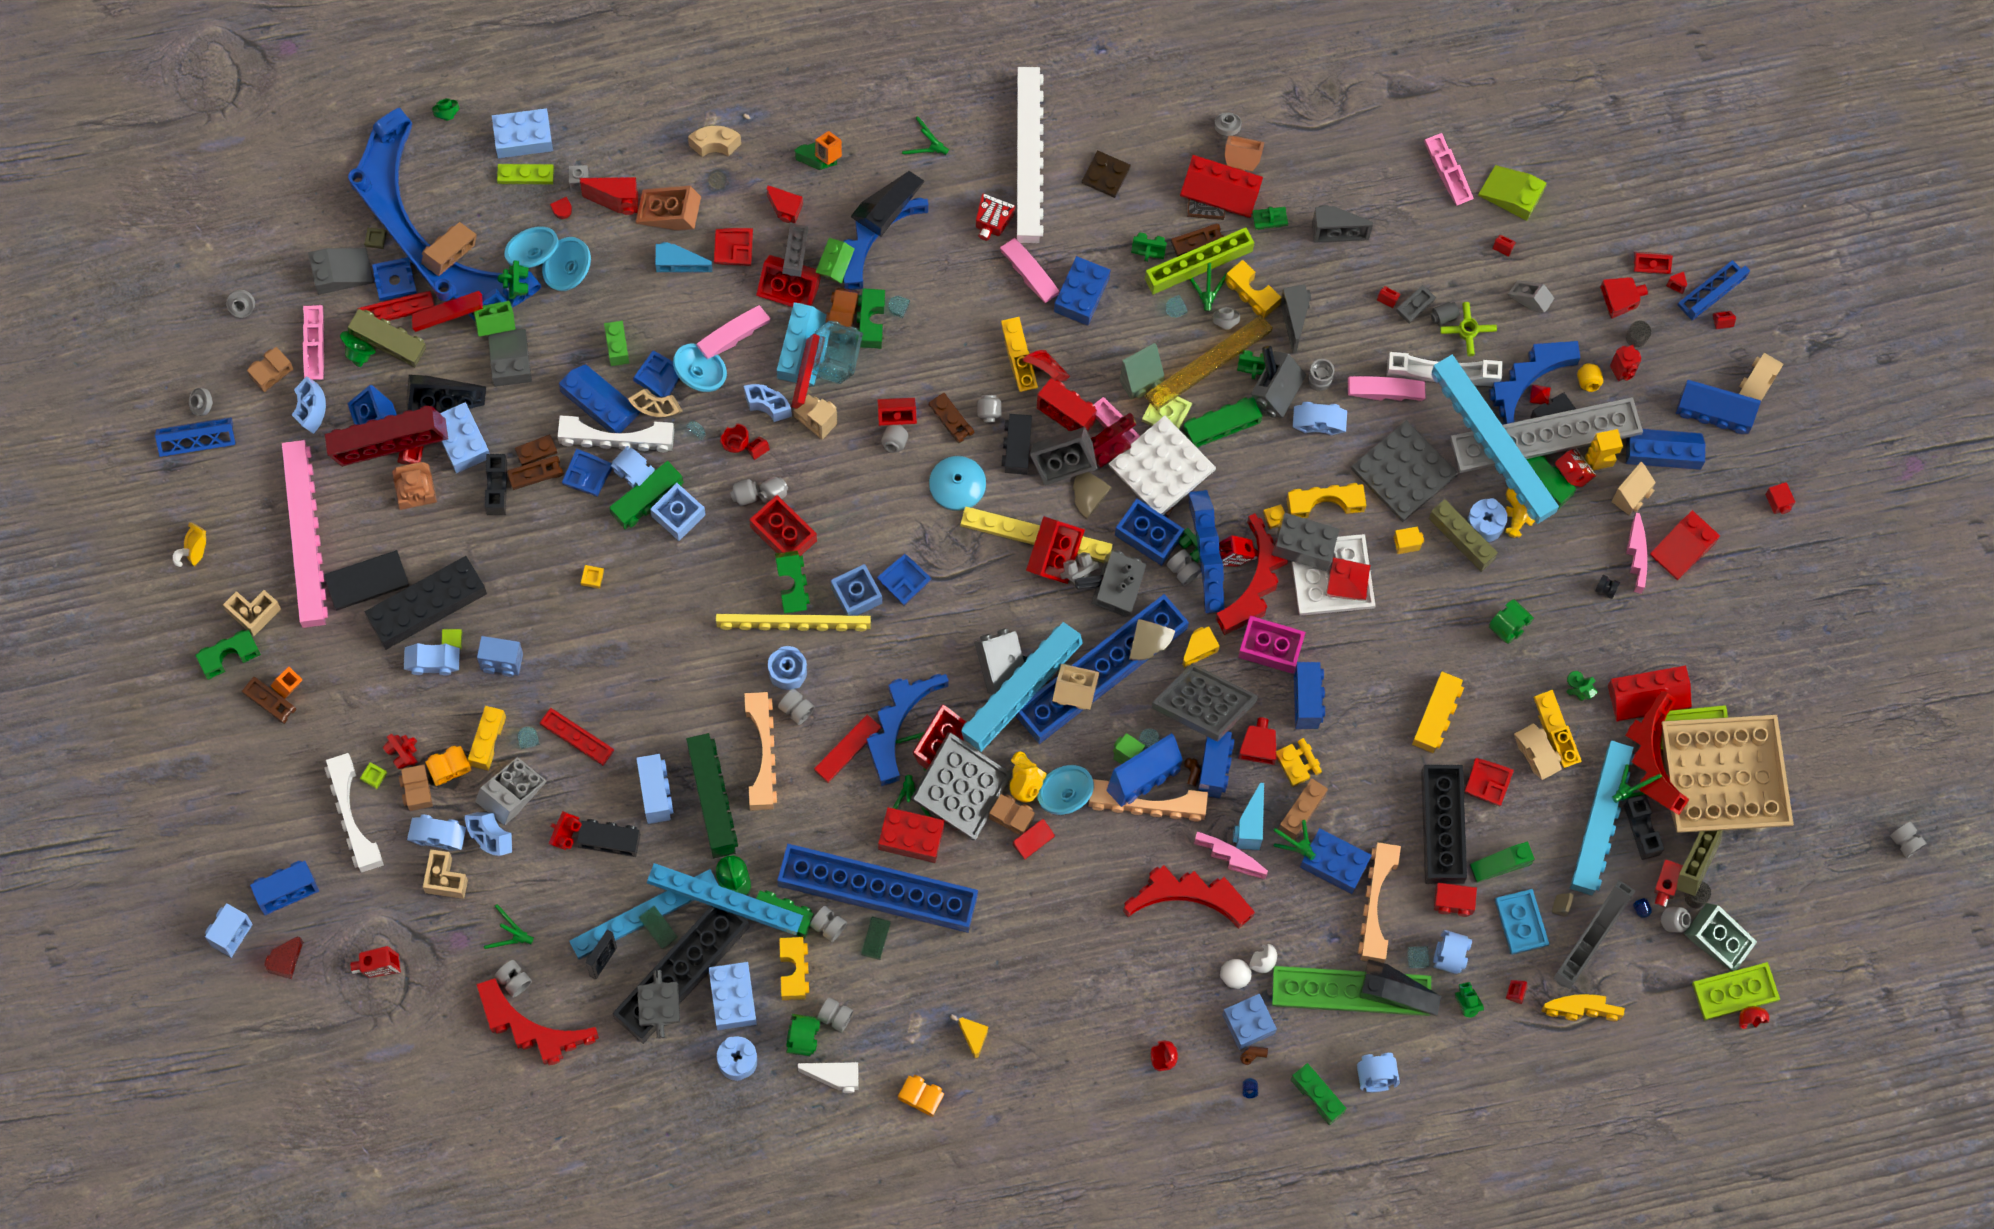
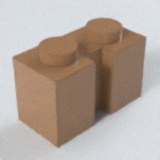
(270, 369)
(417, 788)
(1012, 815)

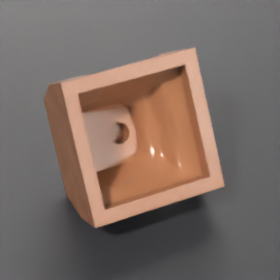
(1243, 153)
(414, 485)

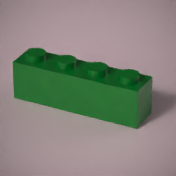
(1223, 422)
(1552, 479)
(644, 497)

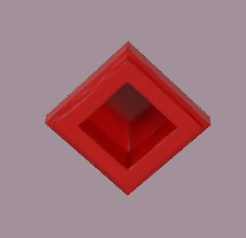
(1540, 394)

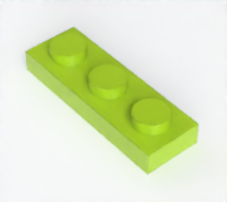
(525, 174)

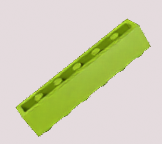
(1196, 261)

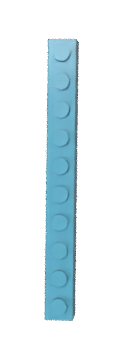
(1494, 439)

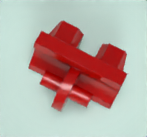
(404, 747)
(564, 830)

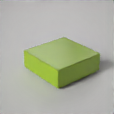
(452, 637)
(373, 775)

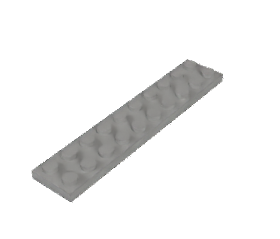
(1553, 432)

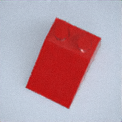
(613, 193)
(1685, 545)

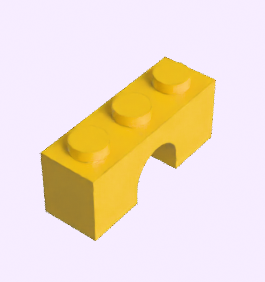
(1262, 301)
(1603, 449)
(484, 741)
(793, 951)

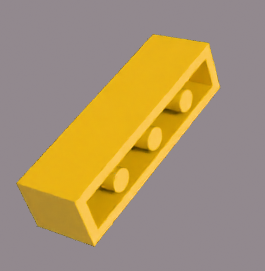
(1437, 712)

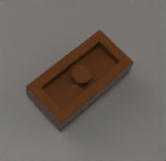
(536, 450)

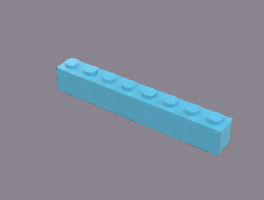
(1021, 686)
(1601, 820)

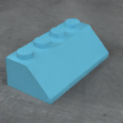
(802, 324)

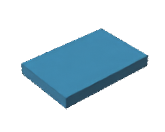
(1521, 921)

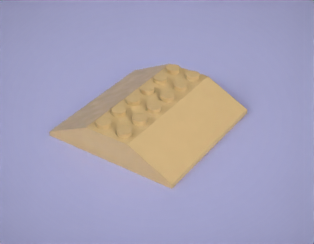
(1728, 772)

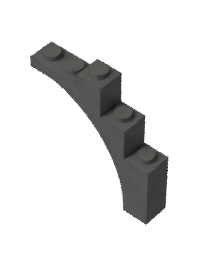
(1594, 935)

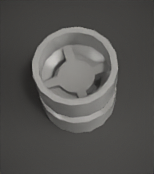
(1321, 374)
(1184, 567)
(794, 705)
(1908, 839)
(827, 923)
(514, 985)
(834, 1014)

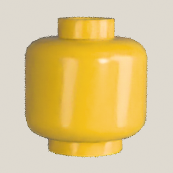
(1590, 377)

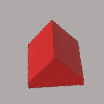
(1504, 245)
(1678, 282)
(1388, 296)
(1724, 319)
(757, 447)
(1517, 991)

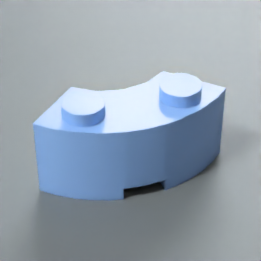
(767, 400)
(310, 404)
(1320, 418)
(431, 659)
(436, 833)
(488, 834)

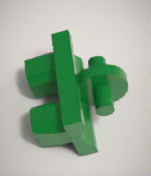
(1270, 218)
(1148, 247)
(512, 277)
(1251, 364)
(1187, 540)
(1581, 686)
(1468, 1000)

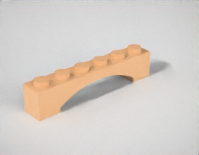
(761, 793)
(1188, 806)
(1373, 945)

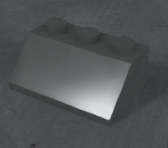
(1064, 456)

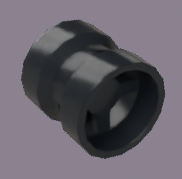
(1607, 586)

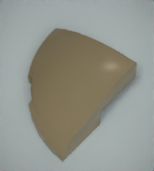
(1089, 493)
(1149, 640)

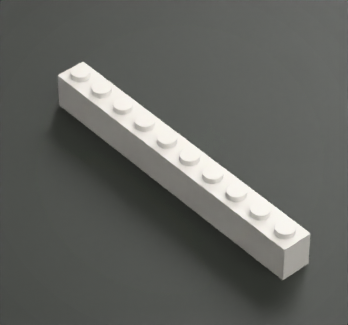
(1028, 155)

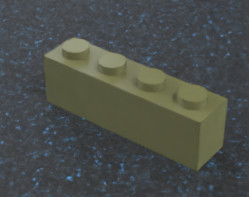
(386, 337)
(1463, 535)
(1699, 861)

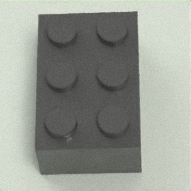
(1305, 541)

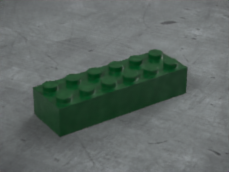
(710, 791)

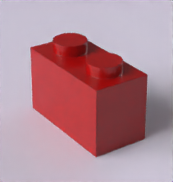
(896, 411)
(1455, 899)

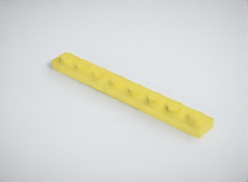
(1024, 531)
(785, 622)

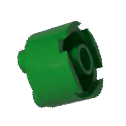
(1510, 621)
(801, 1035)

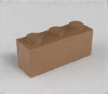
(448, 248)
(1303, 809)

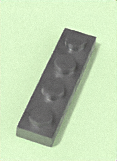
(795, 250)

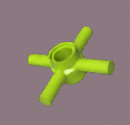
(1466, 335)

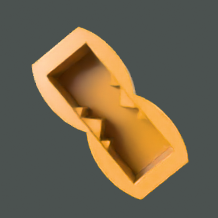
(448, 765)
(920, 1095)

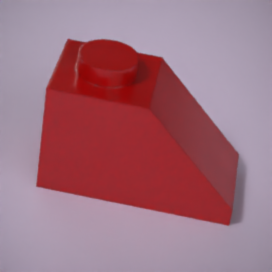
(785, 204)

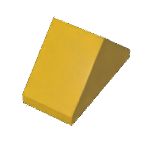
(974, 1034)

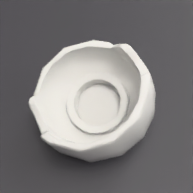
(1265, 960)
(1235, 973)

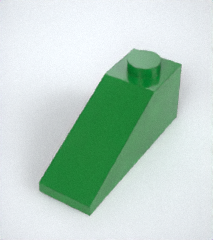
(1503, 862)

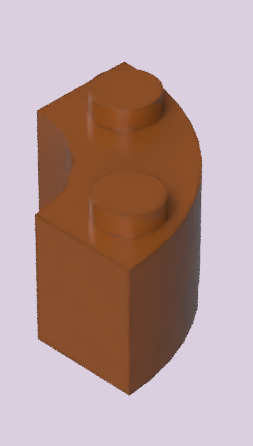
(843, 307)

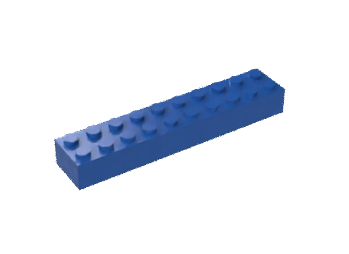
(1110, 659)
(877, 888)

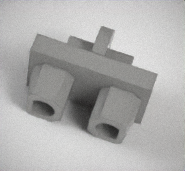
(1081, 570)

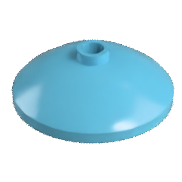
(532, 246)
(567, 264)
(697, 371)
(953, 493)
(1066, 790)

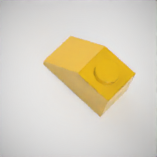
(1201, 645)

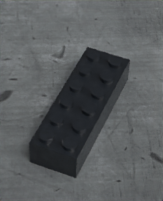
(425, 602)
(1444, 824)

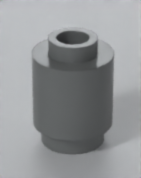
(1445, 313)

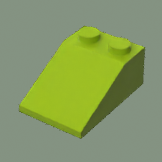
(1513, 191)

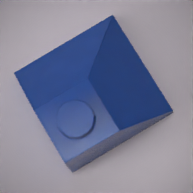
(370, 405)

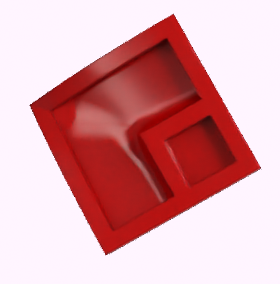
(733, 246)
(1046, 362)
(1348, 580)
(1488, 781)

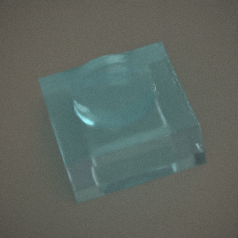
(1418, 957)

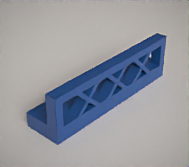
(1715, 292)
(192, 430)

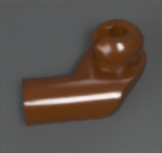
(1195, 770)
(1253, 1052)

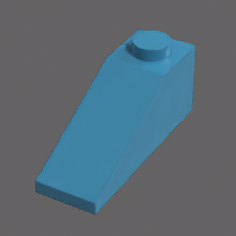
(677, 259)

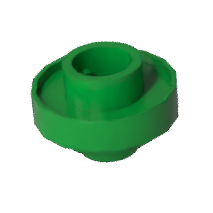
(445, 109)

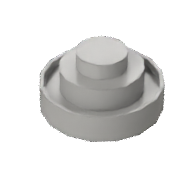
(1228, 124)
(240, 303)
(1226, 318)
(200, 401)

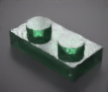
(658, 927)
(876, 938)

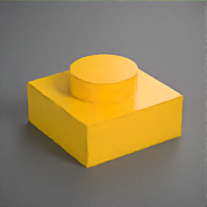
(1273, 516)
(592, 576)

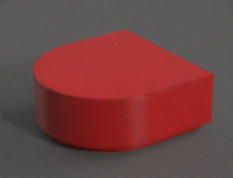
(561, 208)

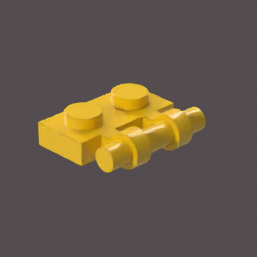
(1292, 764)

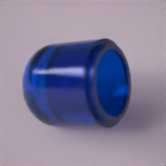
(1642, 908)
(1250, 1085)

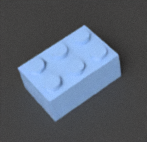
(522, 133)
(464, 443)
(655, 788)
(732, 996)

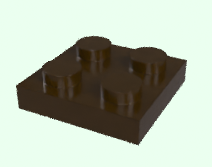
(1106, 174)

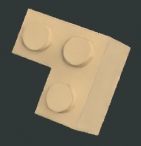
(817, 415)
(254, 614)
(440, 880)

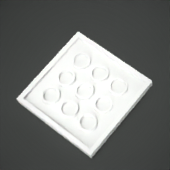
(1162, 466)
(1313, 582)

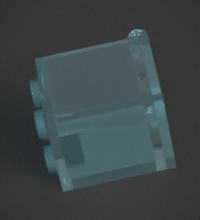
(836, 363)

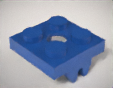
(385, 270)

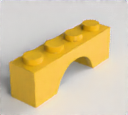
(1349, 498)

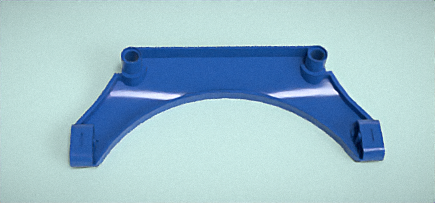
(382, 195)

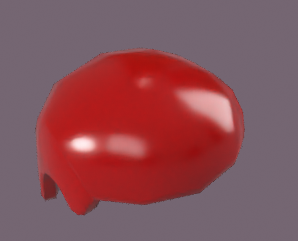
(735, 438)
(1753, 1015)
(1164, 1056)

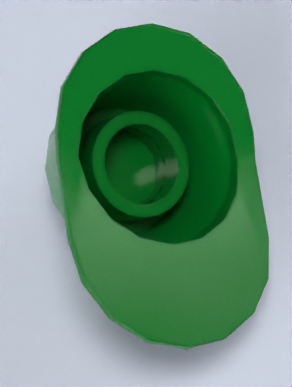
(356, 349)
(733, 874)

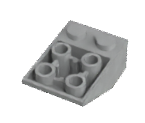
(509, 790)

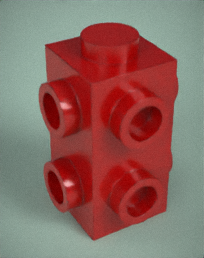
(1625, 363)

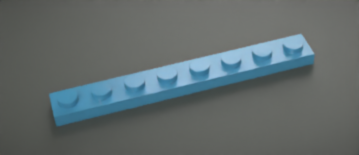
(724, 899)
(629, 921)

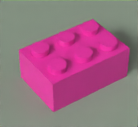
(1271, 644)

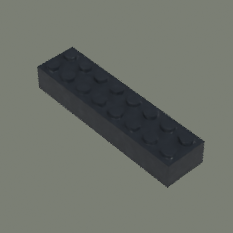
(687, 963)

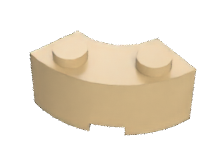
(714, 139)
(1761, 378)
(655, 406)
(1538, 751)

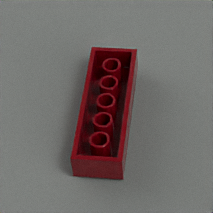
(386, 436)

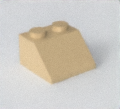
(1634, 490)
(1075, 686)

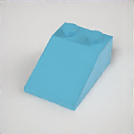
(1250, 827)

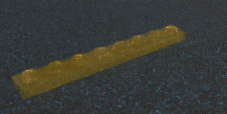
(1208, 362)

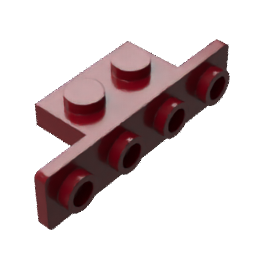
(1111, 440)

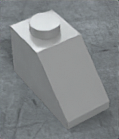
(1532, 295)

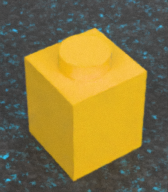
(1408, 540)

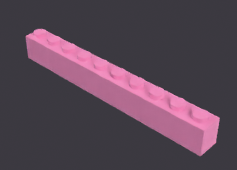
(303, 534)

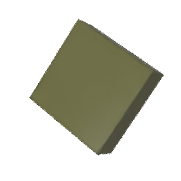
(375, 238)

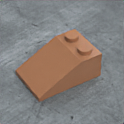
(669, 208)

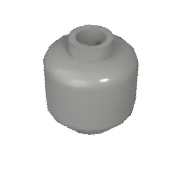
(989, 408)
(894, 438)
(773, 487)
(745, 492)
(1675, 919)

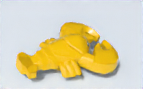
(1518, 514)

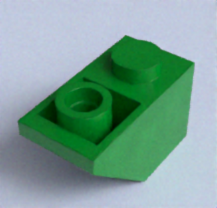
(806, 155)

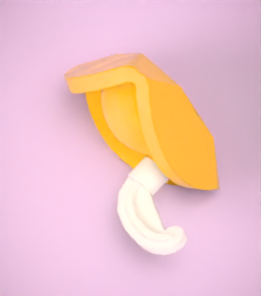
(193, 545)

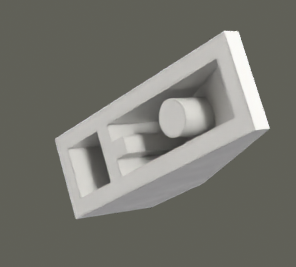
(836, 1075)

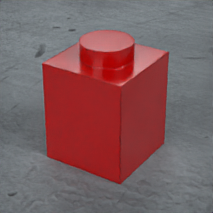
(1780, 498)

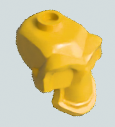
(1026, 778)

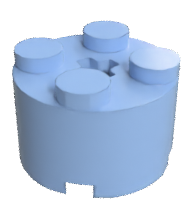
(632, 467)
(1490, 510)
(789, 678)
(1451, 952)
(731, 1048)
(1378, 1072)

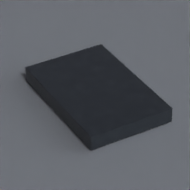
(601, 954)

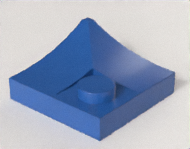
(657, 375)
(587, 473)
(904, 579)

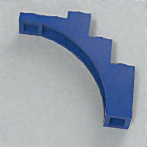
(854, 274)
(1542, 360)
(1208, 547)
(891, 718)

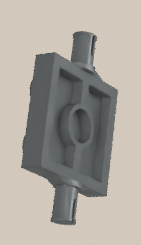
(658, 1004)

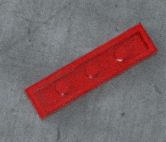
(401, 306)
(447, 311)
(805, 371)
(576, 736)
(847, 749)

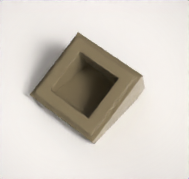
(1562, 904)

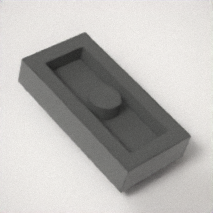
(1415, 304)

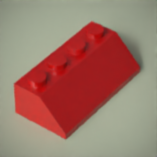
(1221, 186)
(1636, 693)

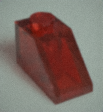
(284, 958)

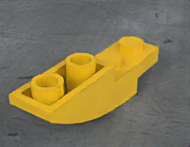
(1017, 351)
(1556, 729)
(1576, 1005)

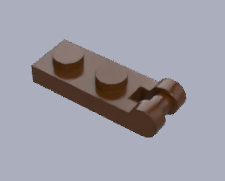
(1195, 239)
(951, 417)
(535, 472)
(268, 699)

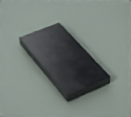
(366, 580)

